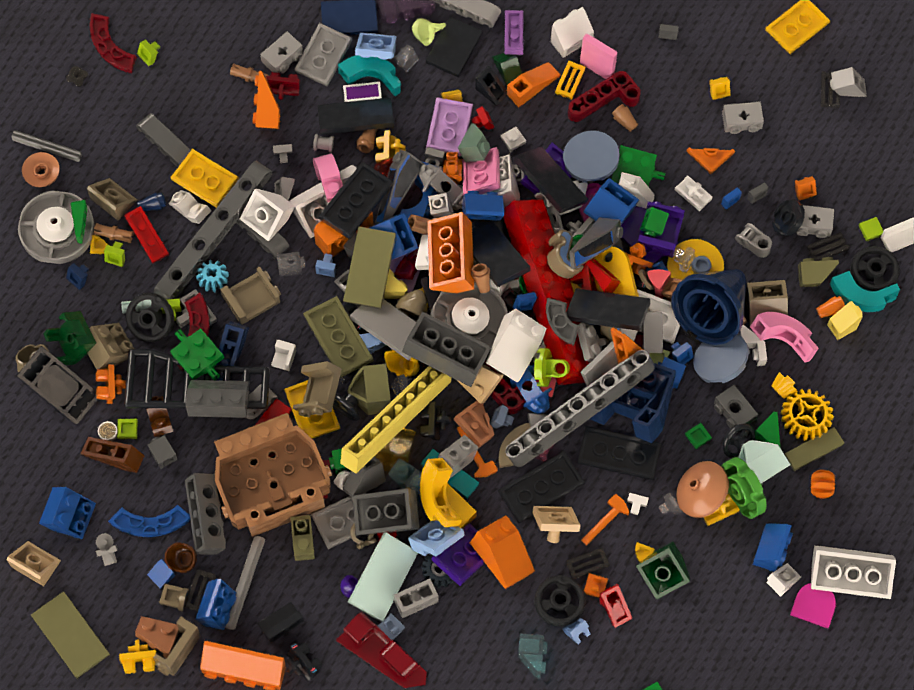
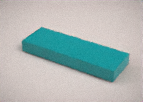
(460, 482)

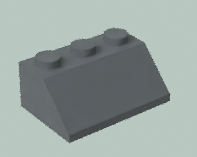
(217, 398)

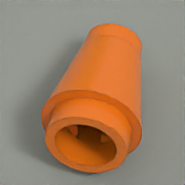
(830, 307)

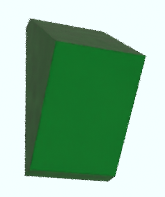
(769, 430)

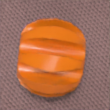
(822, 483)

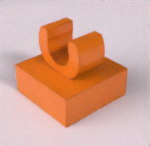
(805, 188)
(595, 585)

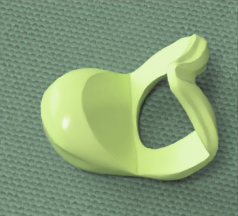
(424, 30)

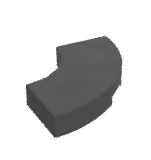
(560, 322)

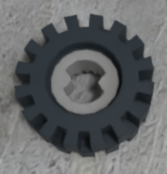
(437, 579)

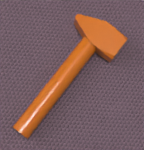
(485, 469)
(618, 505)

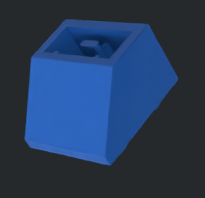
(611, 202)
(404, 240)
(67, 512)
(771, 547)
(216, 604)

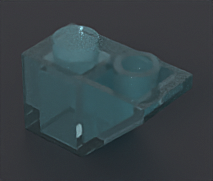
(406, 476)
(531, 652)

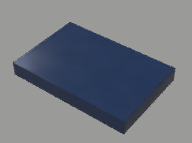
(350, 16)

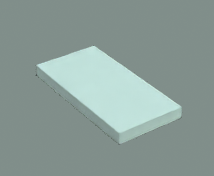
(383, 577)

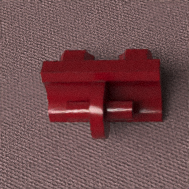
(284, 86)

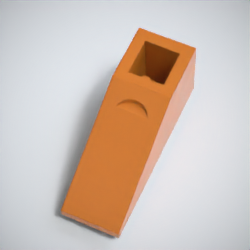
(531, 83)
(267, 110)

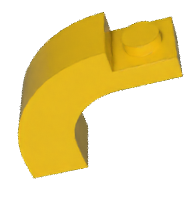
(433, 492)

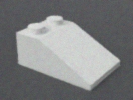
(515, 344)

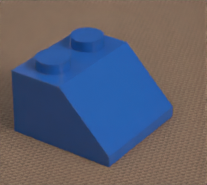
(483, 206)

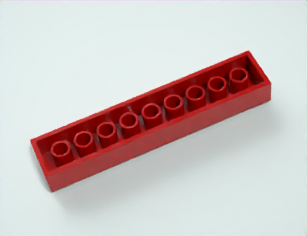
(530, 235)

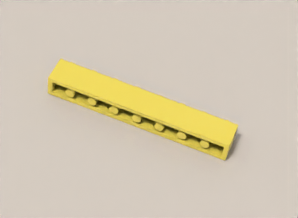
(393, 418)

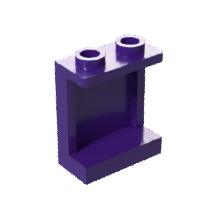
(665, 243)

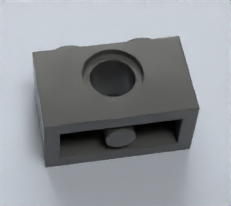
(733, 398)

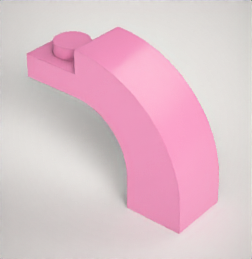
(328, 173)
(787, 329)

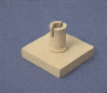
(555, 520)

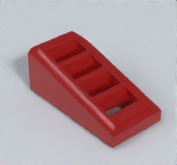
(604, 277)

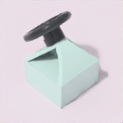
(761, 457)

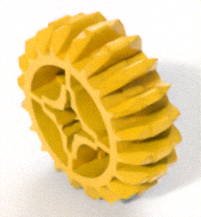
(819, 405)

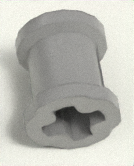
(323, 143)

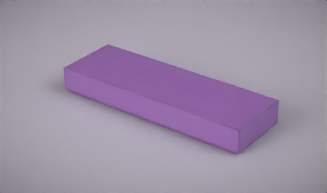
(513, 32)

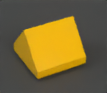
(452, 95)

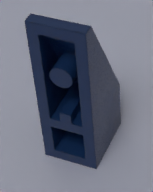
(232, 344)

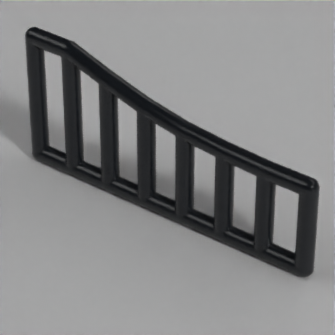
(170, 361)

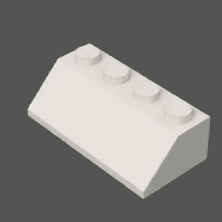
(313, 201)
(852, 572)

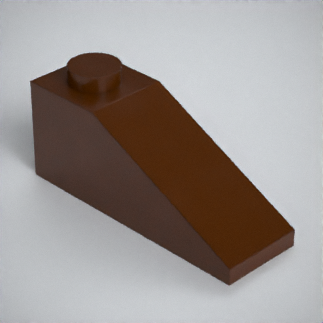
(113, 453)

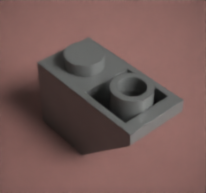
(366, 479)

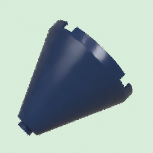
(711, 305)

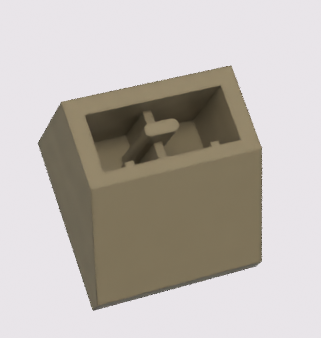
(766, 297)
(111, 345)

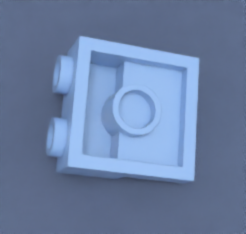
(376, 46)
(434, 538)

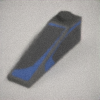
(403, 174)
(597, 239)

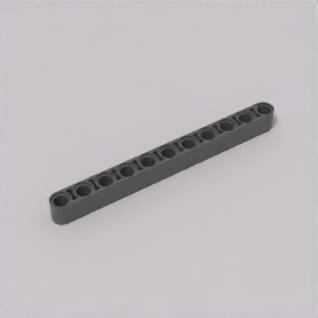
(174, 148)

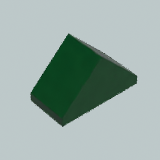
(507, 66)

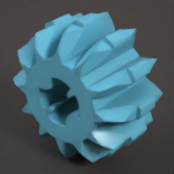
(210, 281)

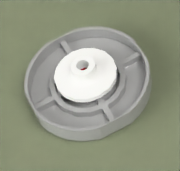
(49, 230)
(472, 312)

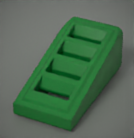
(79, 215)

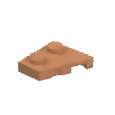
(157, 634)

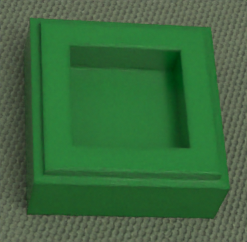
(698, 436)

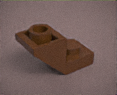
(159, 419)

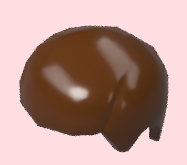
(177, 552)

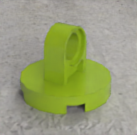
(546, 367)

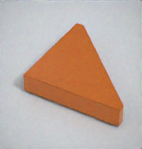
(710, 157)

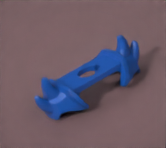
(535, 399)

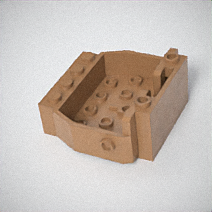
(247, 487)

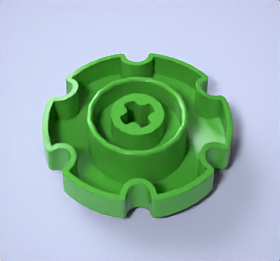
(745, 488)

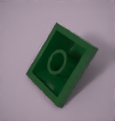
(664, 570)

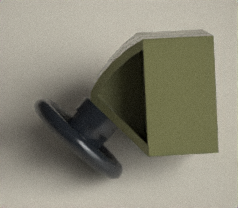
(367, 390)

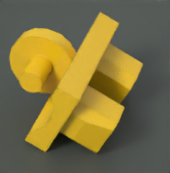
(390, 144)
(726, 509)
(138, 654)

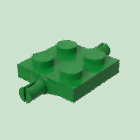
(636, 163)
(197, 354)

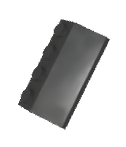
(446, 349)

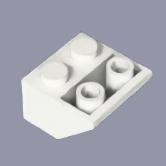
(569, 32)

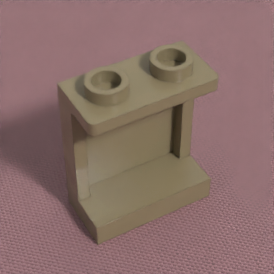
(251, 296)
(320, 388)
(181, 650)

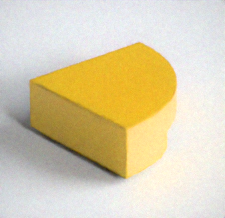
(97, 245)
(643, 551)

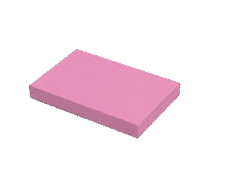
(598, 57)
(482, 175)

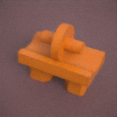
(453, 167)
(637, 252)
(108, 392)

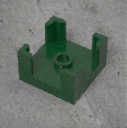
(73, 337)

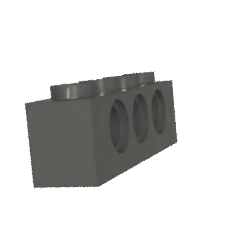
(204, 499)

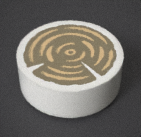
(107, 431)

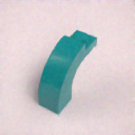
(359, 67)
(868, 301)

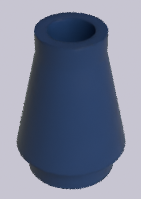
(153, 202)

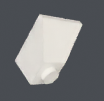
(266, 213)

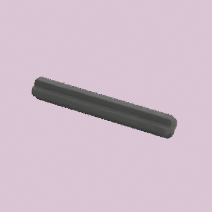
(46, 145)

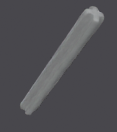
(245, 580)

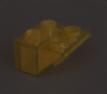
(398, 447)

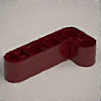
(610, 84)
(509, 394)

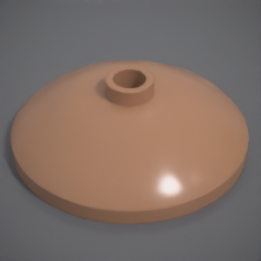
(702, 489)

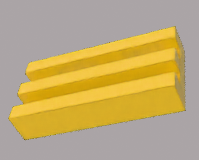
(565, 93)

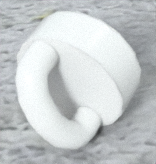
(341, 479)

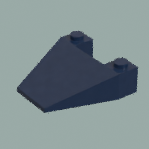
(644, 403)

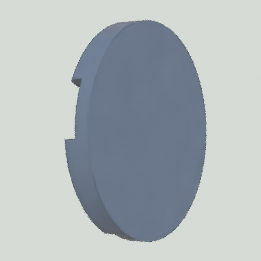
(591, 156)
(721, 361)

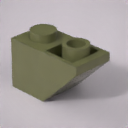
(813, 272)
(302, 538)

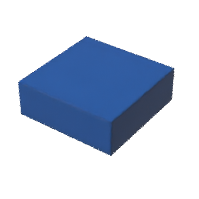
(731, 198)
(525, 301)

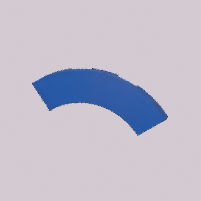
(150, 527)

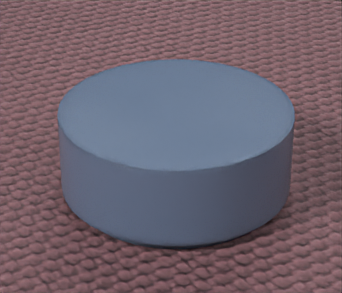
(701, 265)

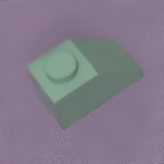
(474, 145)

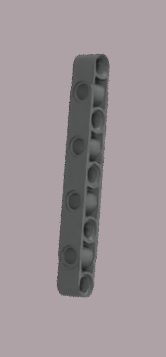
(212, 231)
(570, 416)

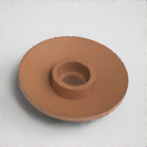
(38, 162)

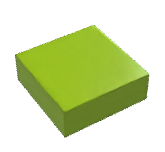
(871, 229)
(127, 428)

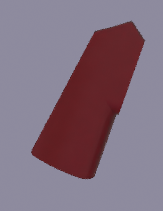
(381, 652)

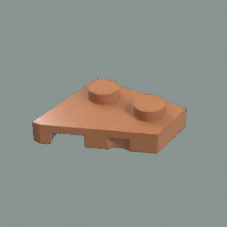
(475, 423)

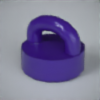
(348, 585)

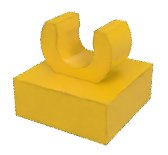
(720, 88)

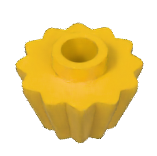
(784, 386)

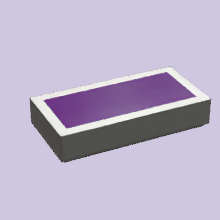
(362, 92)

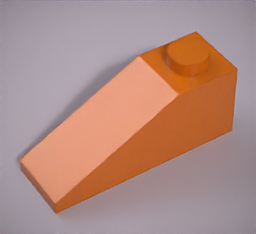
(623, 345)

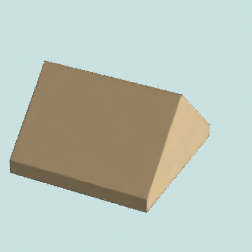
(33, 562)

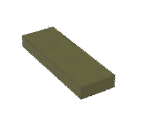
(814, 449)

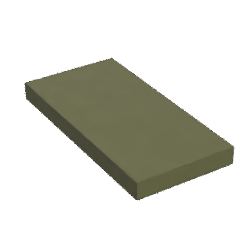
(369, 267)
(338, 336)
(70, 634)

